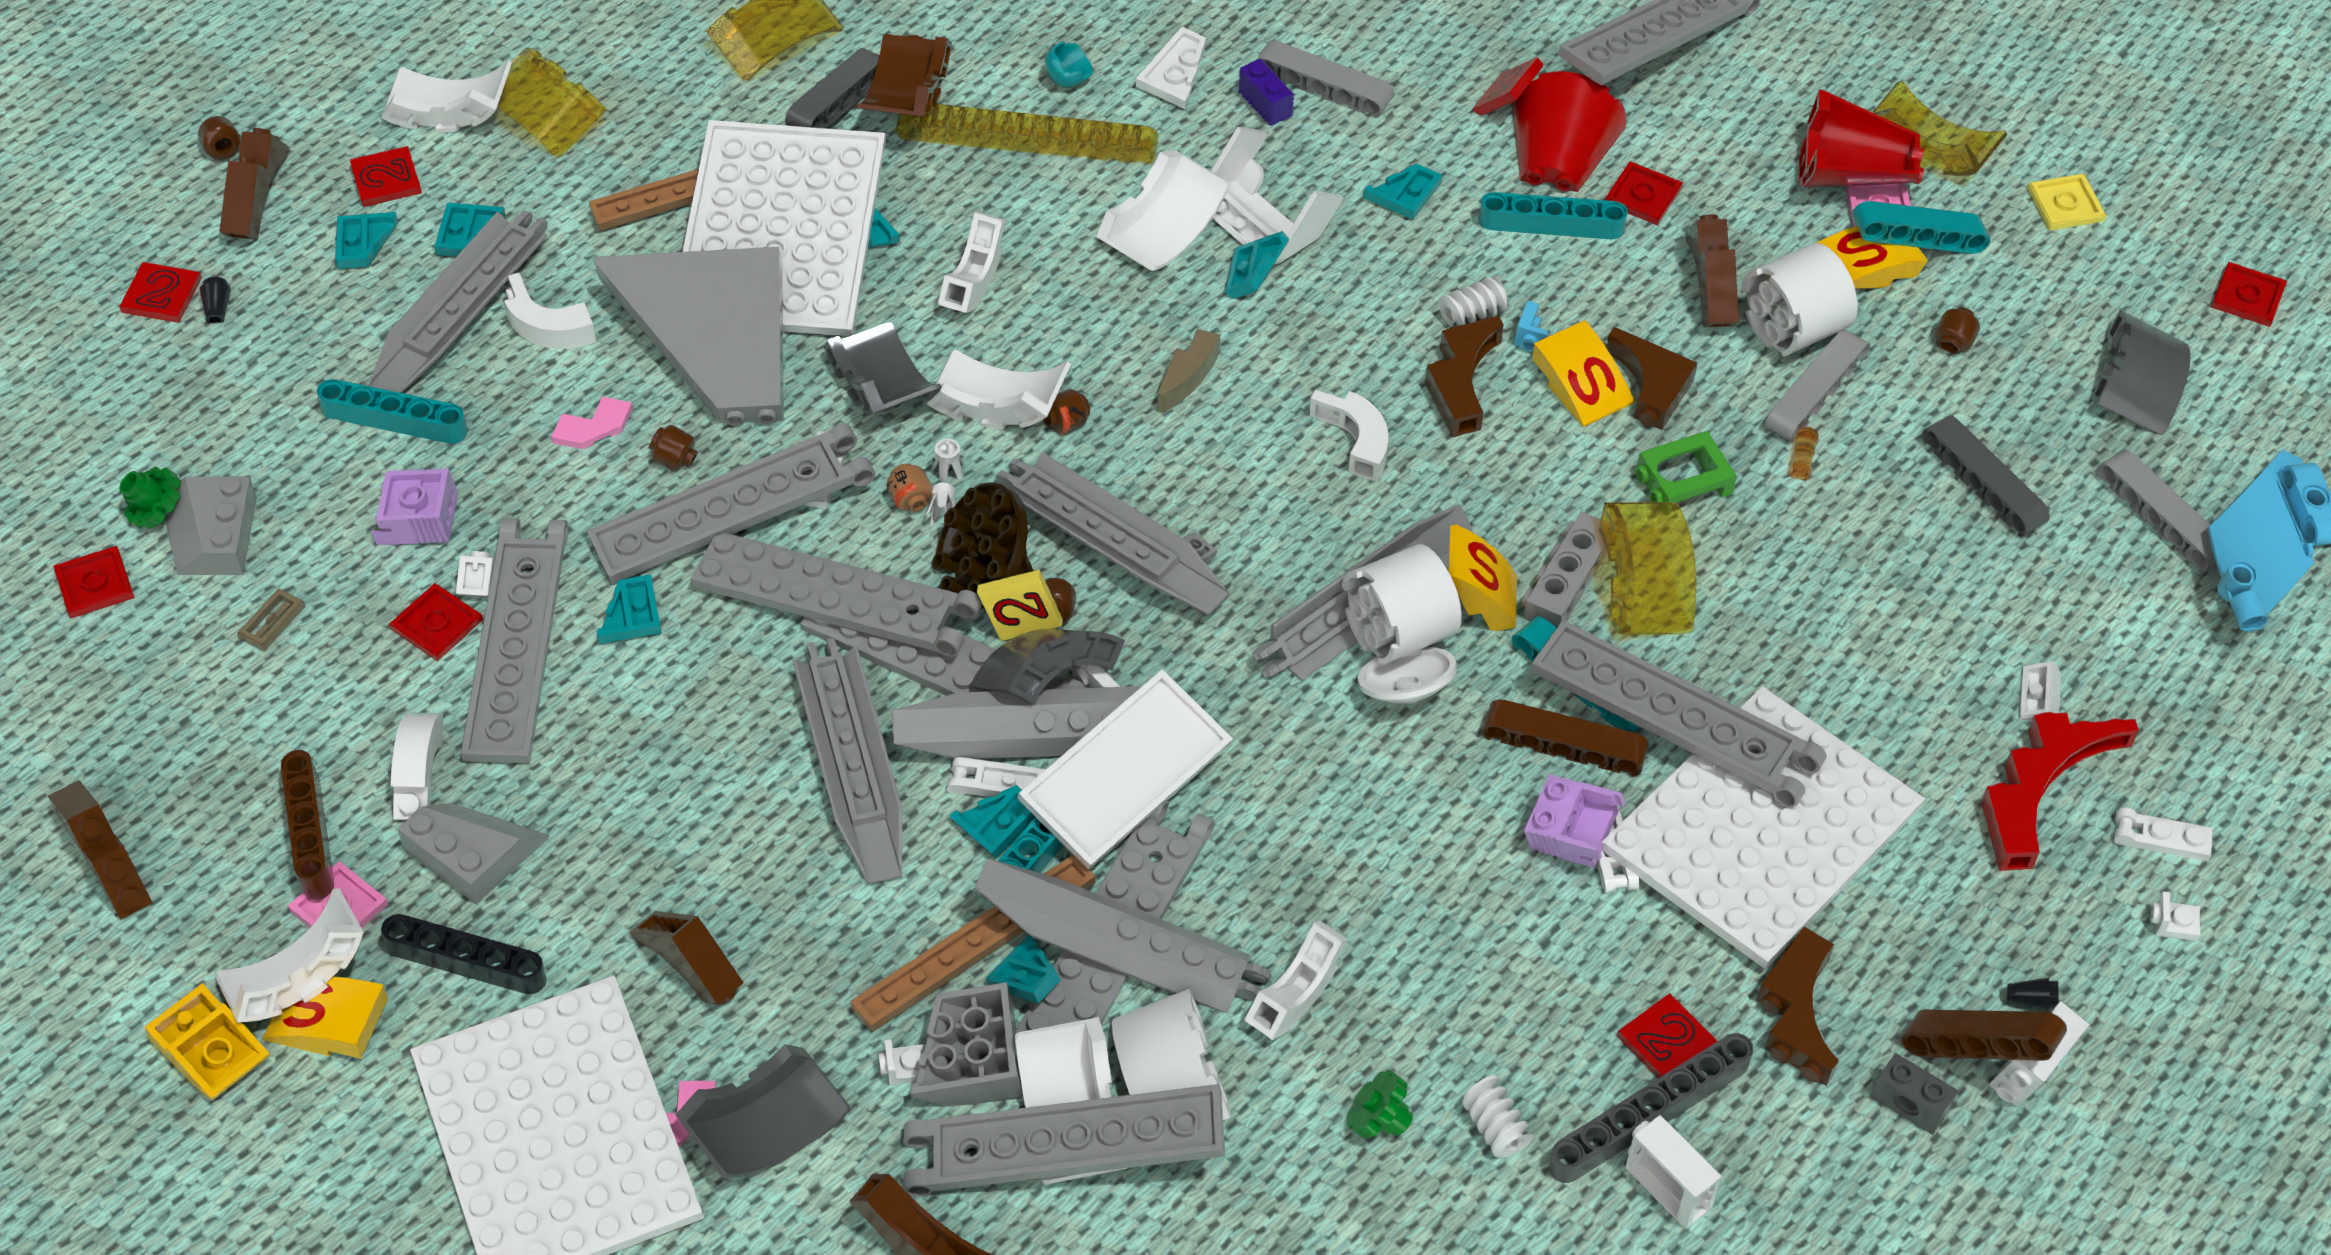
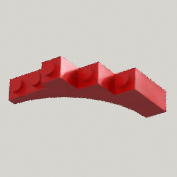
(2055, 748)

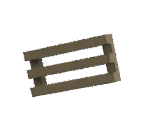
(274, 620)

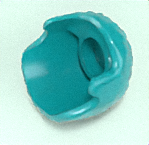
(1068, 65)

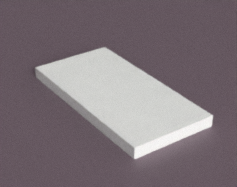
(1124, 769)

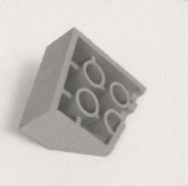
(212, 525)
(467, 846)
(970, 1049)

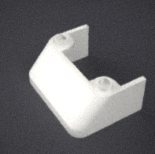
(1252, 217)

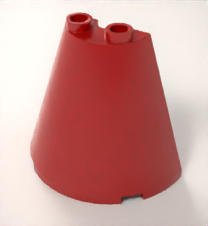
(1565, 128)
(1856, 147)

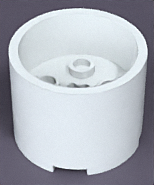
(1800, 298)
(1402, 603)

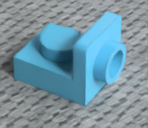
(1529, 328)

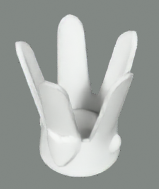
(947, 452)
(942, 497)

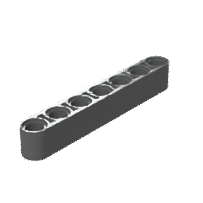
(1656, 1094)

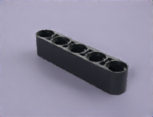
(453, 943)

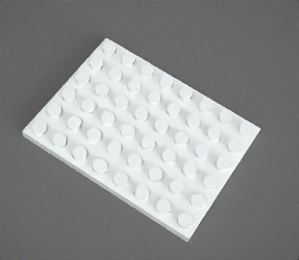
(798, 193)
(1744, 858)
(556, 1129)

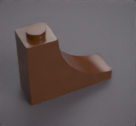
(1660, 375)
(691, 952)

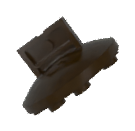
(983, 539)

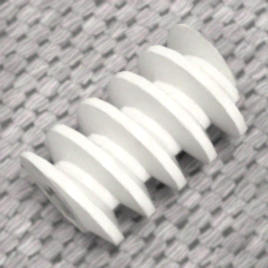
(1474, 300)
(1494, 1120)

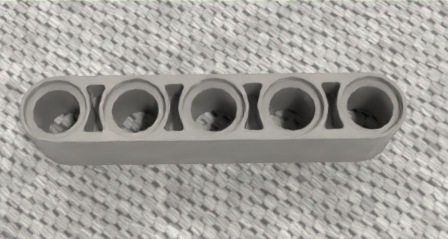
(1327, 78)
(1817, 382)
(2160, 506)

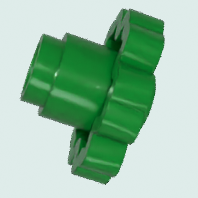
(149, 495)
(1380, 1107)

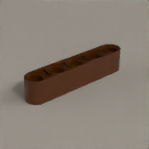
(1565, 736)
(307, 824)
(1984, 1034)

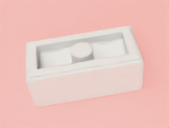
(2039, 690)

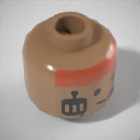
(909, 487)

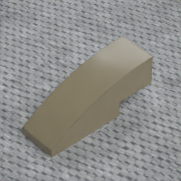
(1188, 369)

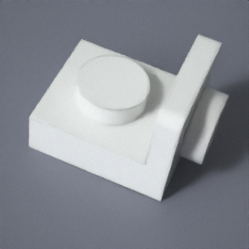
(475, 575)
(2175, 919)
(900, 1063)

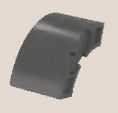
(877, 369)
(2145, 373)
(1036, 657)
(766, 1118)

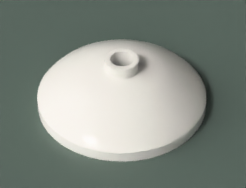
(1409, 677)

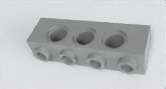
(1568, 573)

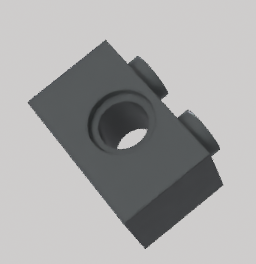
(1914, 1093)

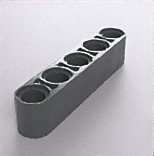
(835, 92)
(1986, 474)

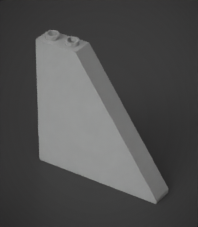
(713, 321)

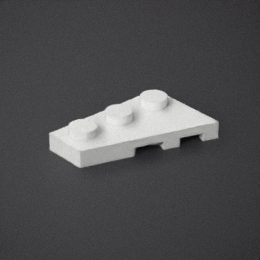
(1174, 68)

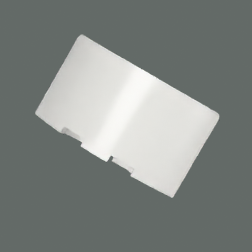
(443, 102)
(1167, 214)
(995, 394)
(297, 971)
(1165, 1048)
(1063, 1067)

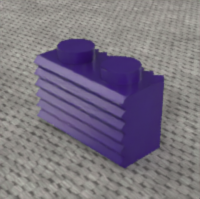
(1265, 92)

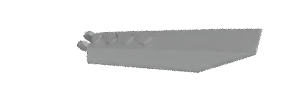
(455, 299)
(1115, 531)
(1319, 626)
(1003, 725)
(853, 759)
(1120, 936)

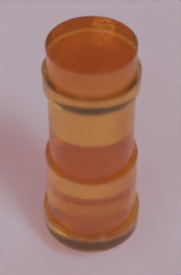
(1803, 453)

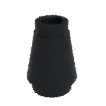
(215, 299)
(2034, 994)

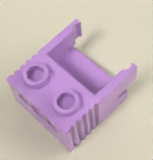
(416, 507)
(1572, 820)

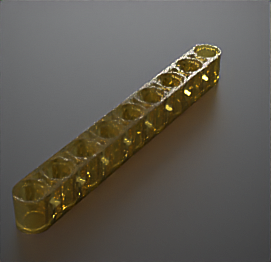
(1031, 133)

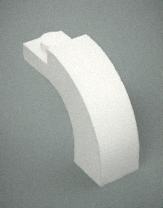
(970, 280)
(546, 326)
(1363, 423)
(412, 761)
(1286, 1001)

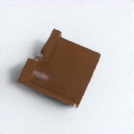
(908, 75)

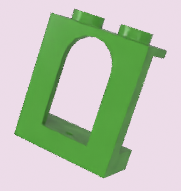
(1717, 470)

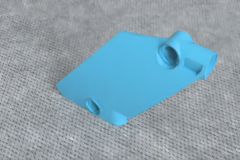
(2269, 537)

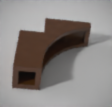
(249, 182)
(1715, 271)
(1451, 378)
(101, 848)
(1790, 994)
(904, 1222)

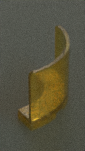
(767, 29)
(547, 102)
(1945, 144)
(1653, 568)

